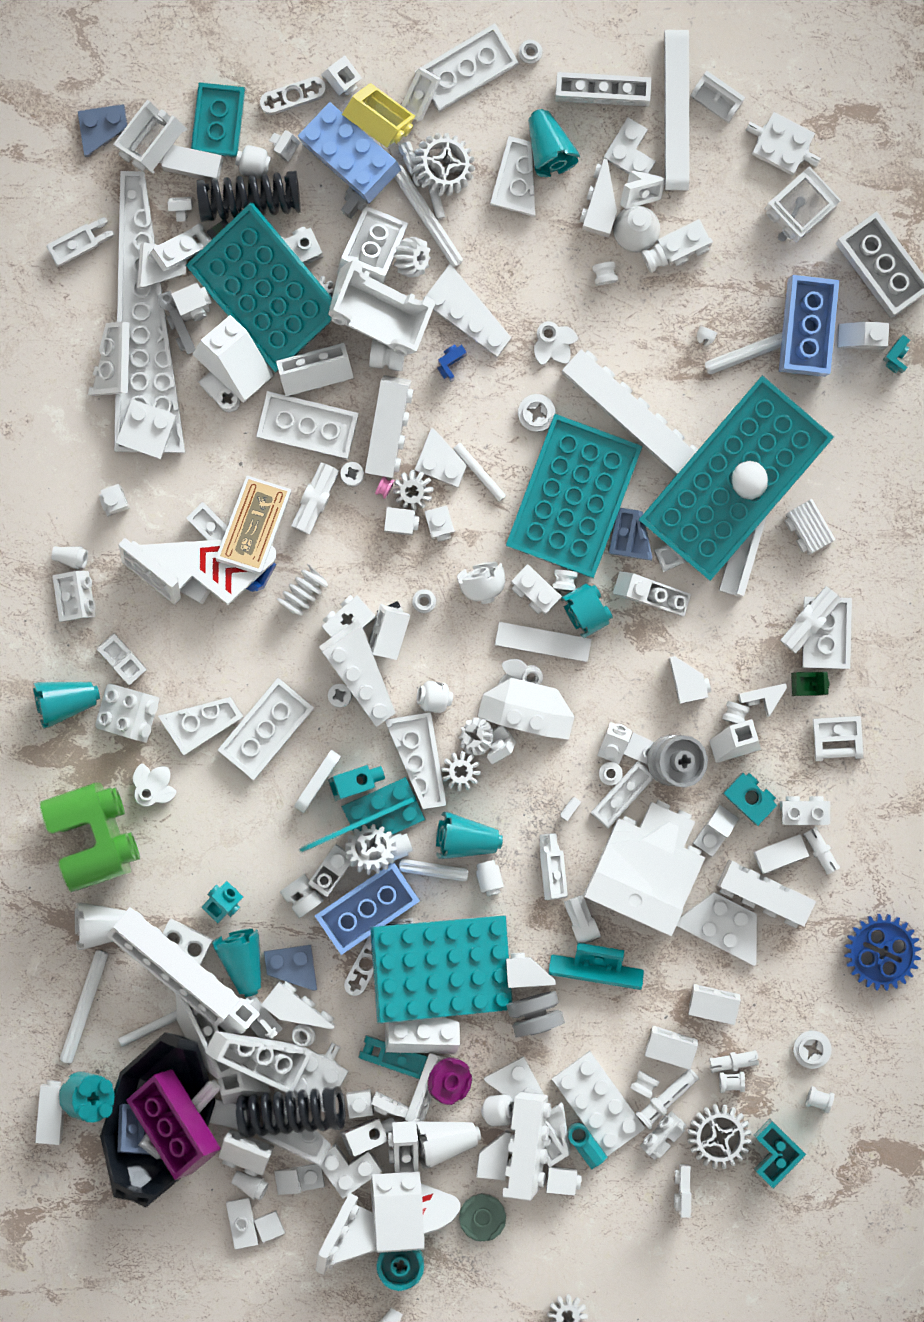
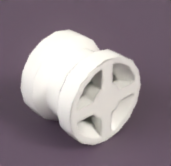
(654, 258)
(605, 273)
(353, 478)
(564, 580)
(342, 696)
(735, 712)
(644, 1084)

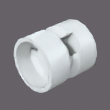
(385, 355)
(310, 898)

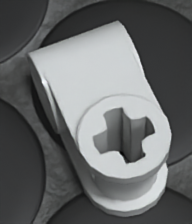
(218, 392)

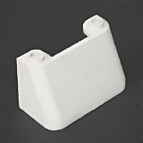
(379, 310)

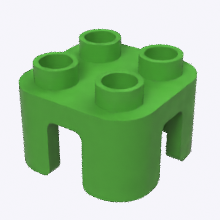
(112, 850)

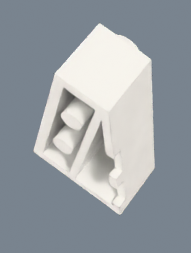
(423, 1036)

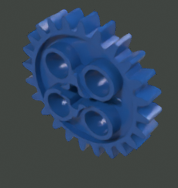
(890, 932)

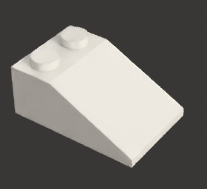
(374, 243)
(234, 359)
(246, 1153)
(397, 1211)

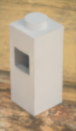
(192, 163)
(50, 1114)

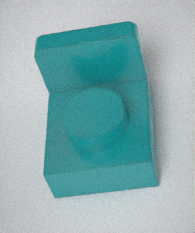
(898, 350)

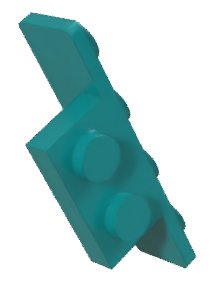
(598, 966)

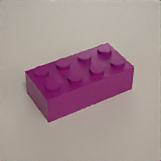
(173, 1124)

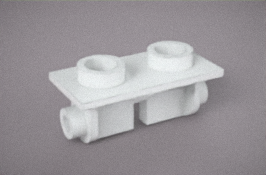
(264, 1025)
(669, 1127)

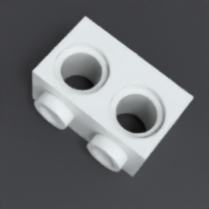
(188, 936)

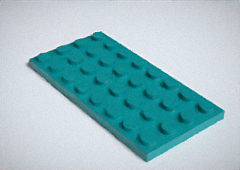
(699, 507)

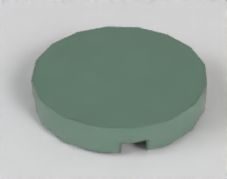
(482, 1217)

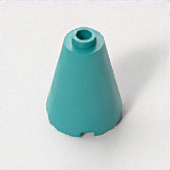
(550, 145)
(63, 700)
(465, 837)
(241, 959)

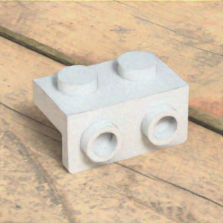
(805, 812)

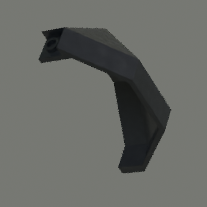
(137, 1175)

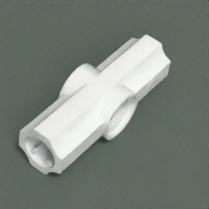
(315, 498)
(810, 619)

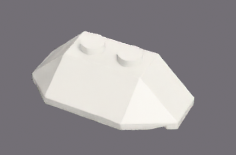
(527, 708)
(201, 1031)

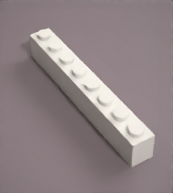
(629, 412)

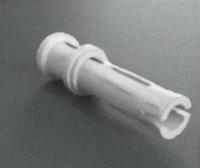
(659, 1105)

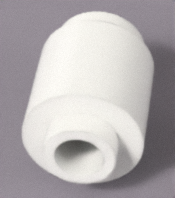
(402, 844)
(489, 878)

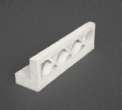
(740, 564)

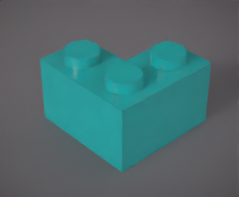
(782, 1155)

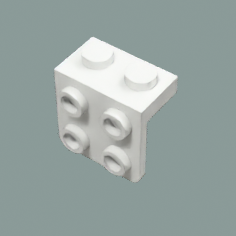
(127, 712)

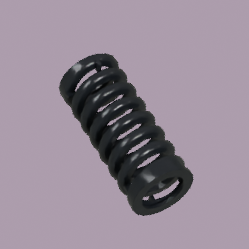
(289, 199)
(254, 1112)

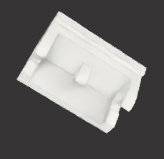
(717, 96)
(388, 632)
(714, 1004)
(671, 1047)

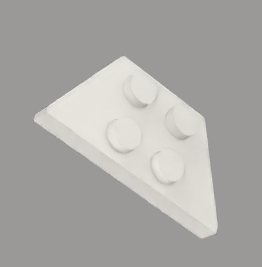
(724, 926)

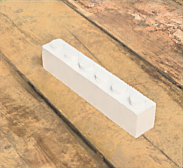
(173, 967)

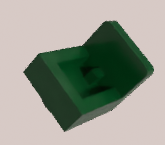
(810, 683)

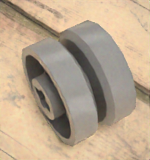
(677, 760)
(536, 1017)

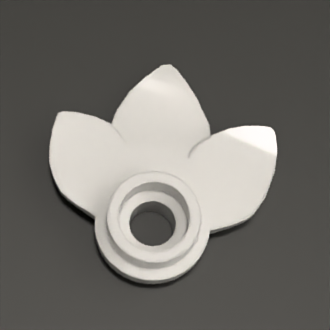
(556, 346)
(519, 670)
(153, 782)

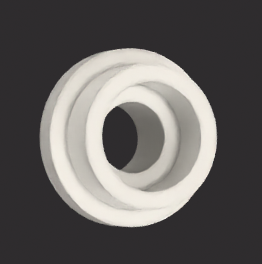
(530, 44)
(416, 601)
(610, 781)
(298, 1037)

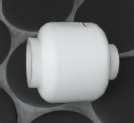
(253, 161)
(434, 696)
(498, 1110)

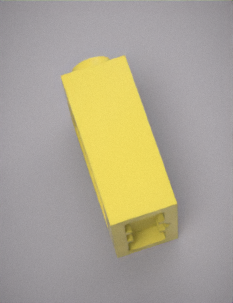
(379, 115)

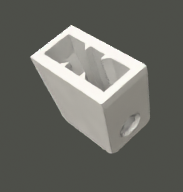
(358, 1140)

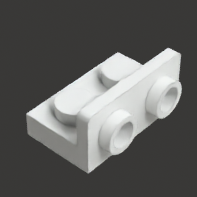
(685, 242)
(74, 595)

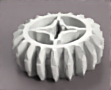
(447, 147)
(729, 1131)

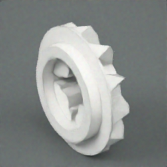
(533, 402)
(483, 730)
(814, 1060)

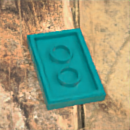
(218, 119)

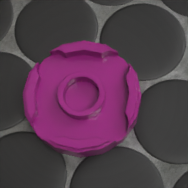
(449, 1080)

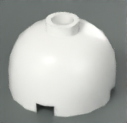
(483, 582)

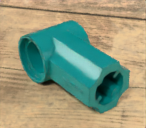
(587, 1146)

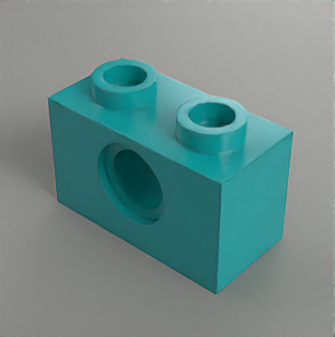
(736, 794)

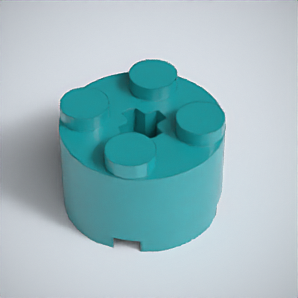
(586, 609)
(87, 1097)
(406, 1277)

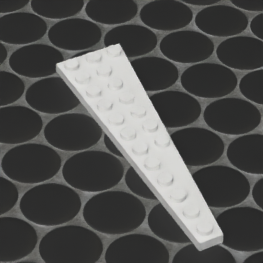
(149, 356)

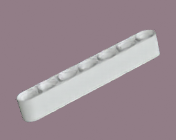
(676, 109)

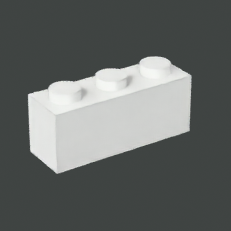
(315, 369)

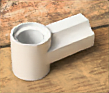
(583, 924)

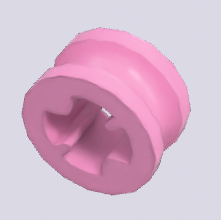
(384, 487)

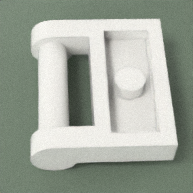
(838, 730)

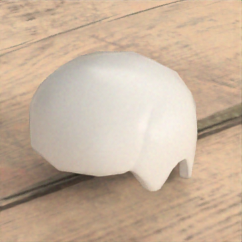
(749, 480)

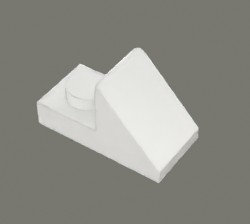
(641, 189)
(770, 697)
(716, 830)
(299, 1179)

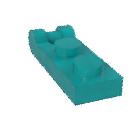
(405, 1063)

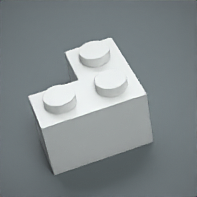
(348, 1175)

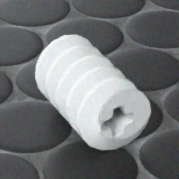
(303, 591)

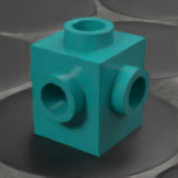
(222, 901)

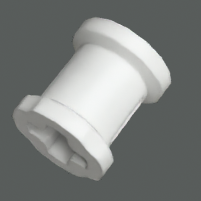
(731, 1082)
(819, 1099)

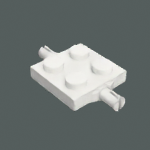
(783, 143)
(321, 1072)

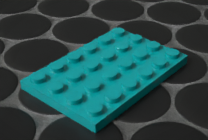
(263, 286)
(574, 496)
(440, 968)

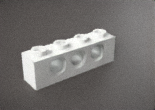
(603, 89)

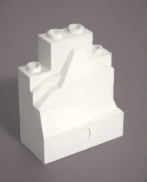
(647, 868)

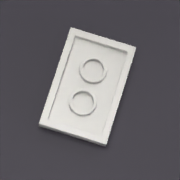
(832, 642)

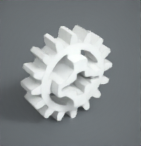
(372, 851)

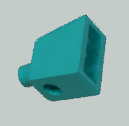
(346, 785)

